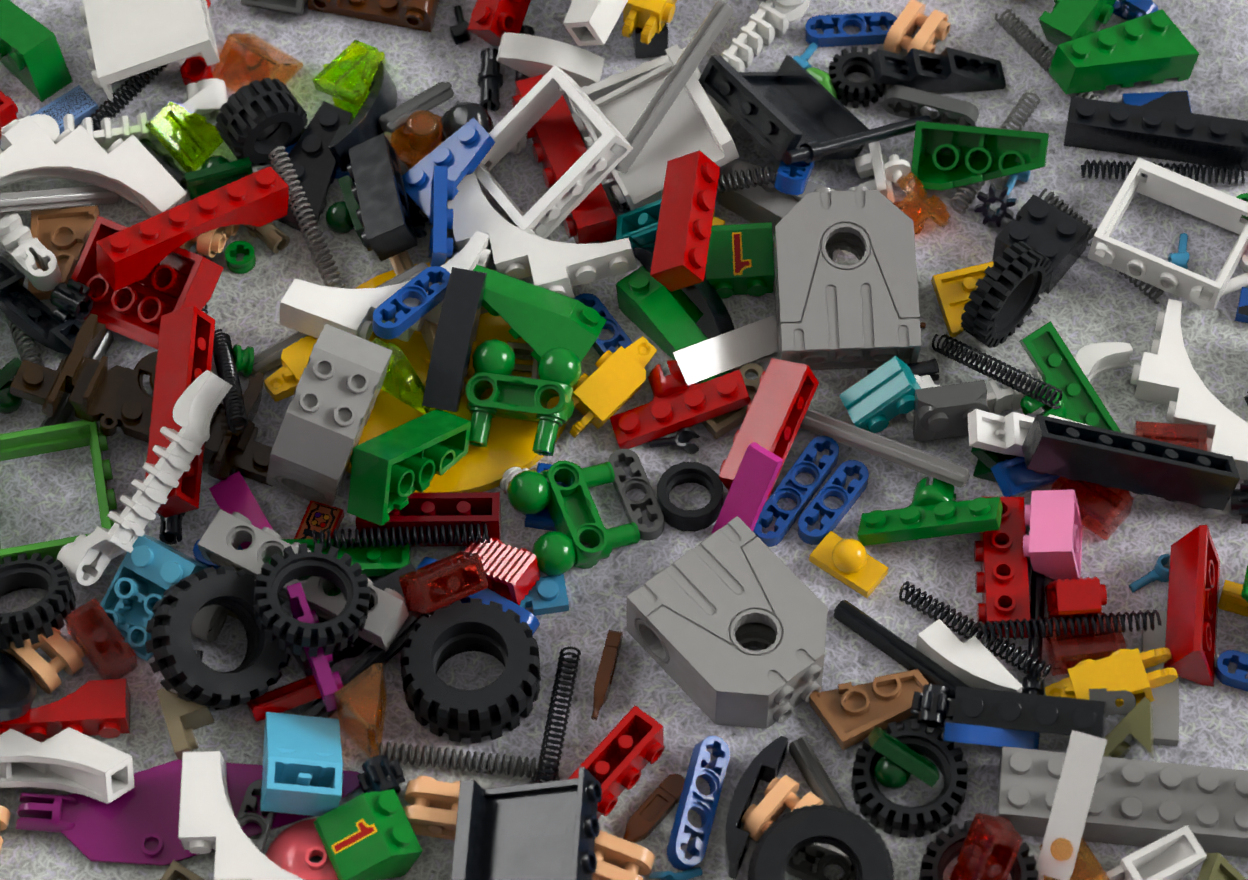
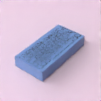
(73, 102)

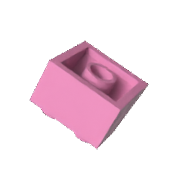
(1054, 534)

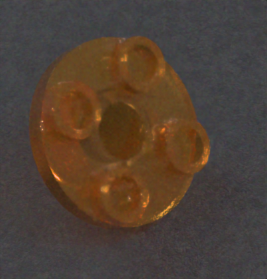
(417, 137)
(919, 205)

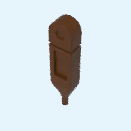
(606, 670)
(654, 809)

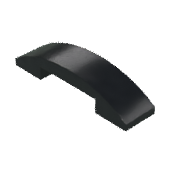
(365, 126)
(32, 314)
(715, 314)
(765, 768)

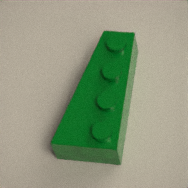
(1075, 19)
(31, 52)
(1124, 54)
(404, 461)

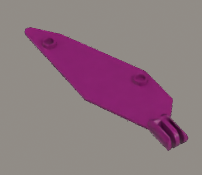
(144, 821)

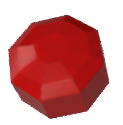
(195, 70)

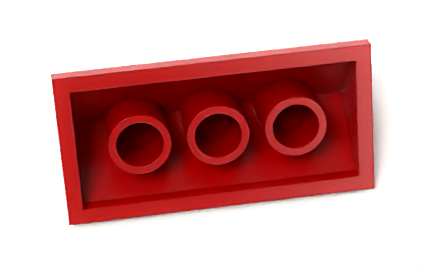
(1193, 606)

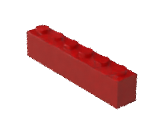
(558, 148)
(182, 356)

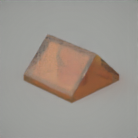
(251, 59)
(363, 709)

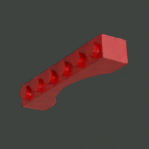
(139, 248)
(93, 709)

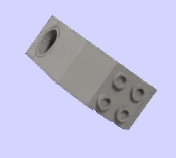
(841, 312)
(327, 415)
(714, 607)

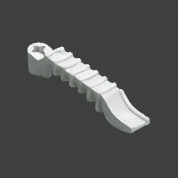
(769, 19)
(203, 98)
(27, 251)
(1091, 358)
(194, 409)

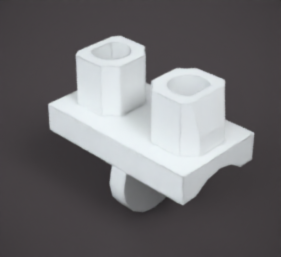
(884, 172)

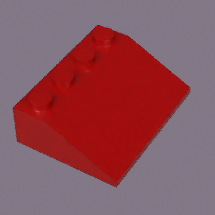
(136, 310)

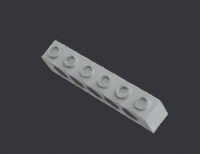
(229, 531)

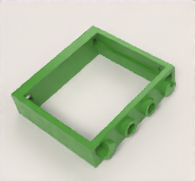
(53, 439)

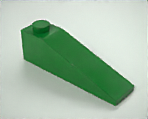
(964, 155)
(661, 314)
(541, 315)

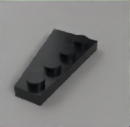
(315, 161)

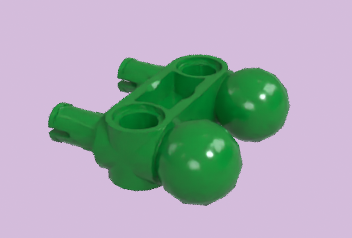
(521, 396)
(572, 514)

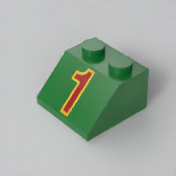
(741, 259)
(369, 837)

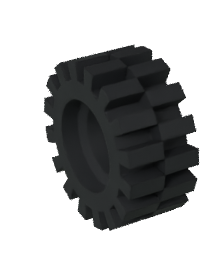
(854, 91)

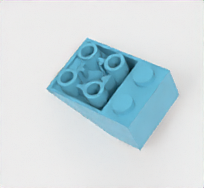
(140, 584)
(301, 764)

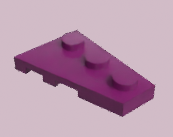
(327, 682)

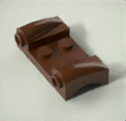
(401, 13)

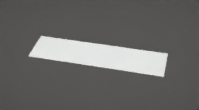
(728, 350)
(1072, 802)

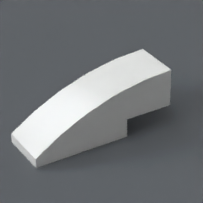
(537, 55)
(966, 661)
(1163, 859)

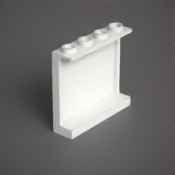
(144, 35)
(686, 128)

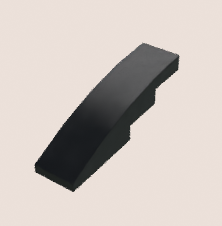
(945, 72)
(454, 339)

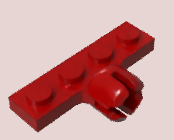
(678, 405)

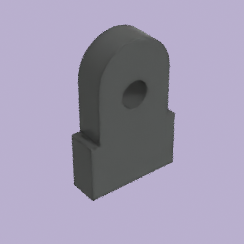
(1110, 697)

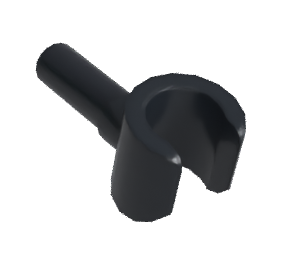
(459, 31)
(681, 439)

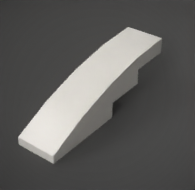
(1000, 433)

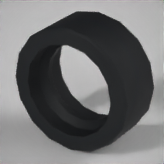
(690, 473)

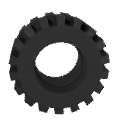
(260, 120)

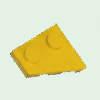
(953, 292)

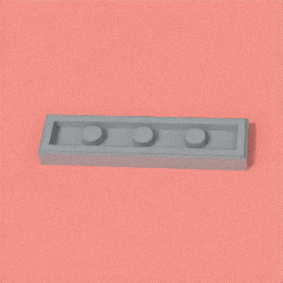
(1167, 696)

